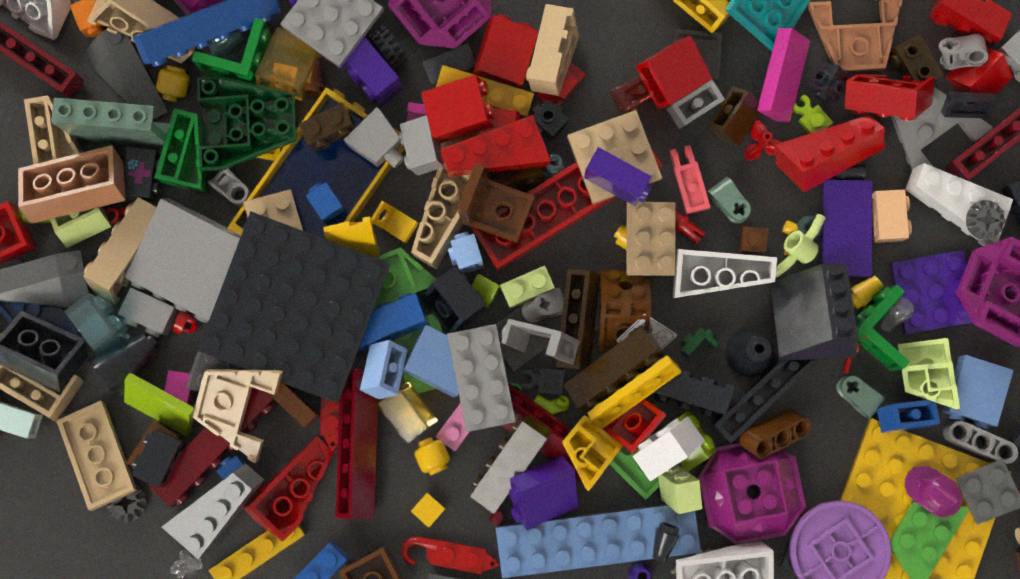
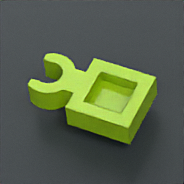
(813, 119)

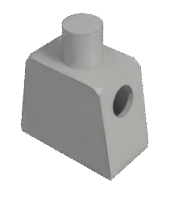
(376, 140)

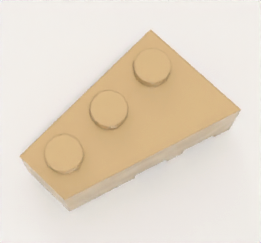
(553, 50)
(47, 139)
(38, 396)

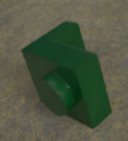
(691, 341)

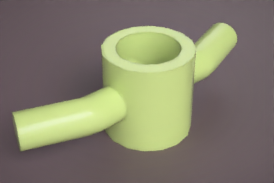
(801, 246)

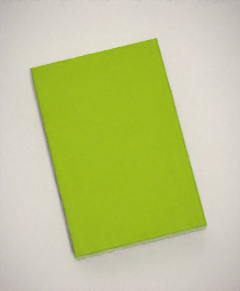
(158, 404)

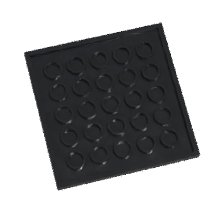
(294, 306)

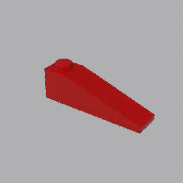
(284, 498)

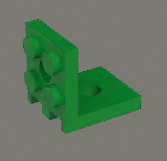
(245, 71)
(870, 339)

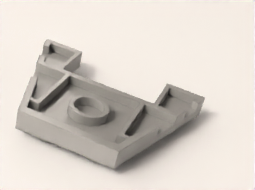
(929, 126)

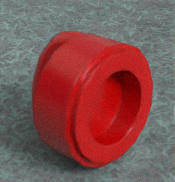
(181, 321)

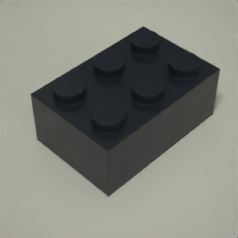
(41, 351)

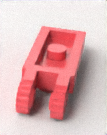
(690, 182)

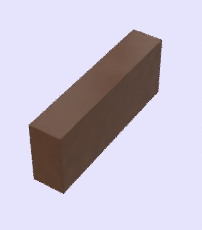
(295, 405)

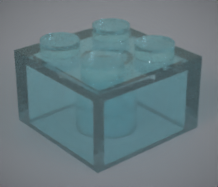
(97, 322)

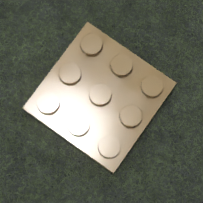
(620, 137)

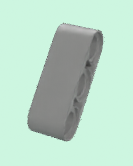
(991, 442)

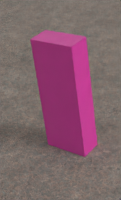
(783, 75)

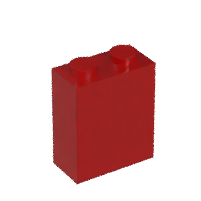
(505, 51)
(674, 72)
(458, 108)

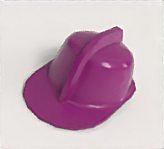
(933, 491)

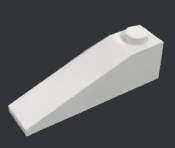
(43, 16)
(733, 562)

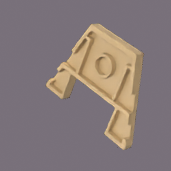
(224, 403)

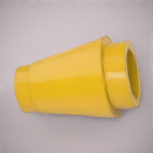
(865, 292)

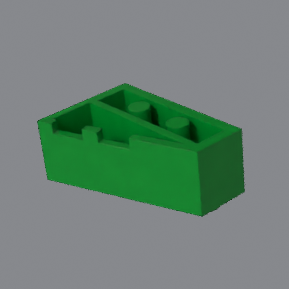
(180, 154)

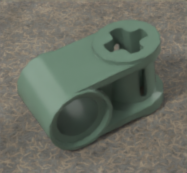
(727, 197)
(862, 398)

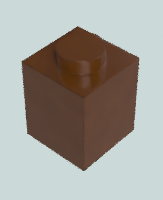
(752, 241)

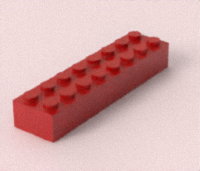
(556, 207)

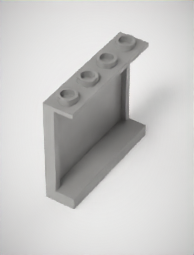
(183, 258)

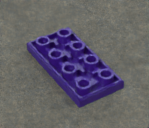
(848, 225)

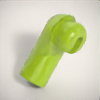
(553, 406)

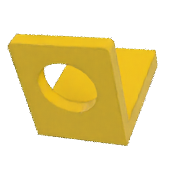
(394, 222)

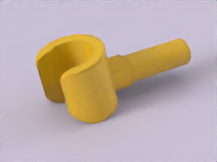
(788, 228)

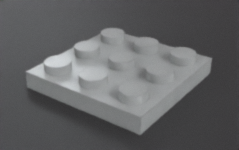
(332, 25)

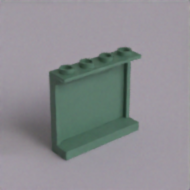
(109, 122)

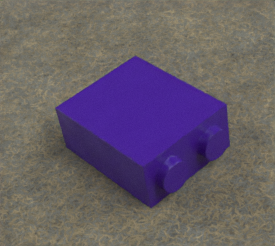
(618, 177)
(543, 493)

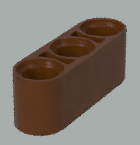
(775, 433)

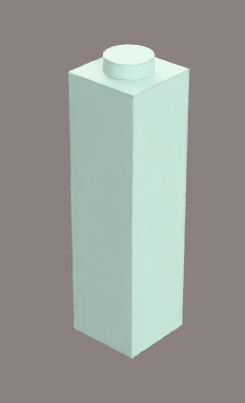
(19, 421)

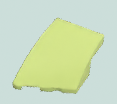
(930, 371)

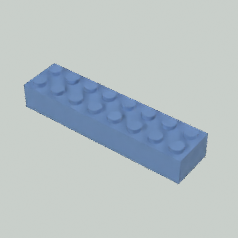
(591, 540)

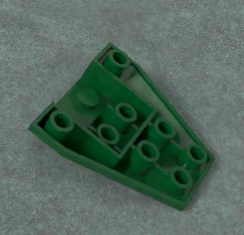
(242, 121)

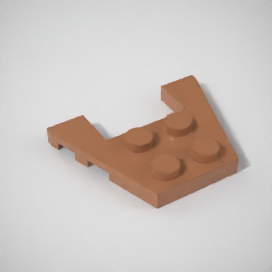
(857, 45)

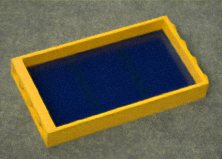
(300, 168)

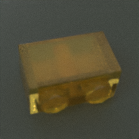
(408, 413)

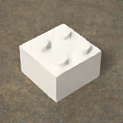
(668, 447)

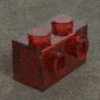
(630, 94)

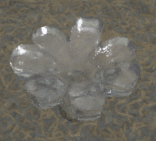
(186, 565)

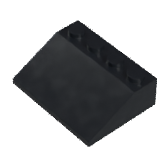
(815, 314)

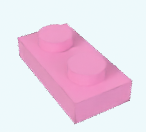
(453, 430)

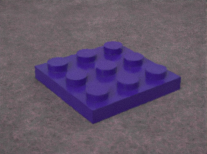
(932, 288)

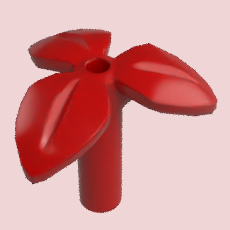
(764, 141)

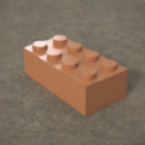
(71, 184)

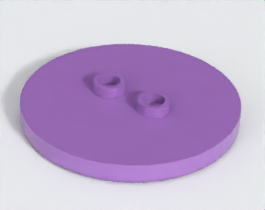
(840, 543)

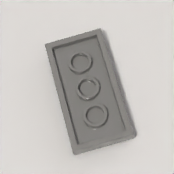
(481, 378)

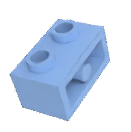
(465, 253)
(383, 369)

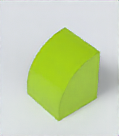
(486, 288)

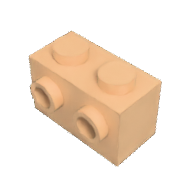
(890, 216)

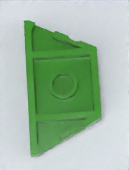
(403, 276)
(923, 539)

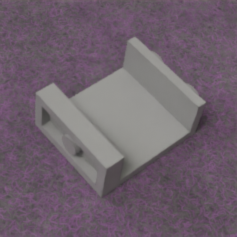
(561, 346)

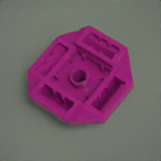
(441, 21)
(983, 287)
(736, 515)

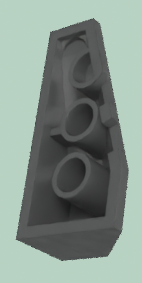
(45, 281)

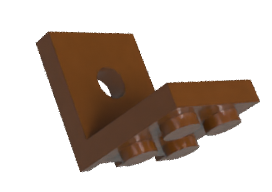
(483, 199)
(621, 307)

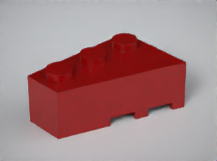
(972, 18)
(888, 97)

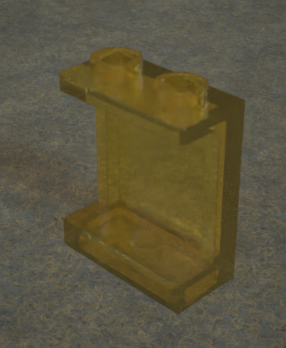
(286, 64)

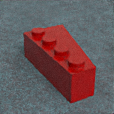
(504, 148)
(830, 151)

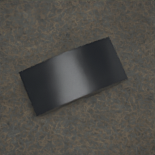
(457, 58)

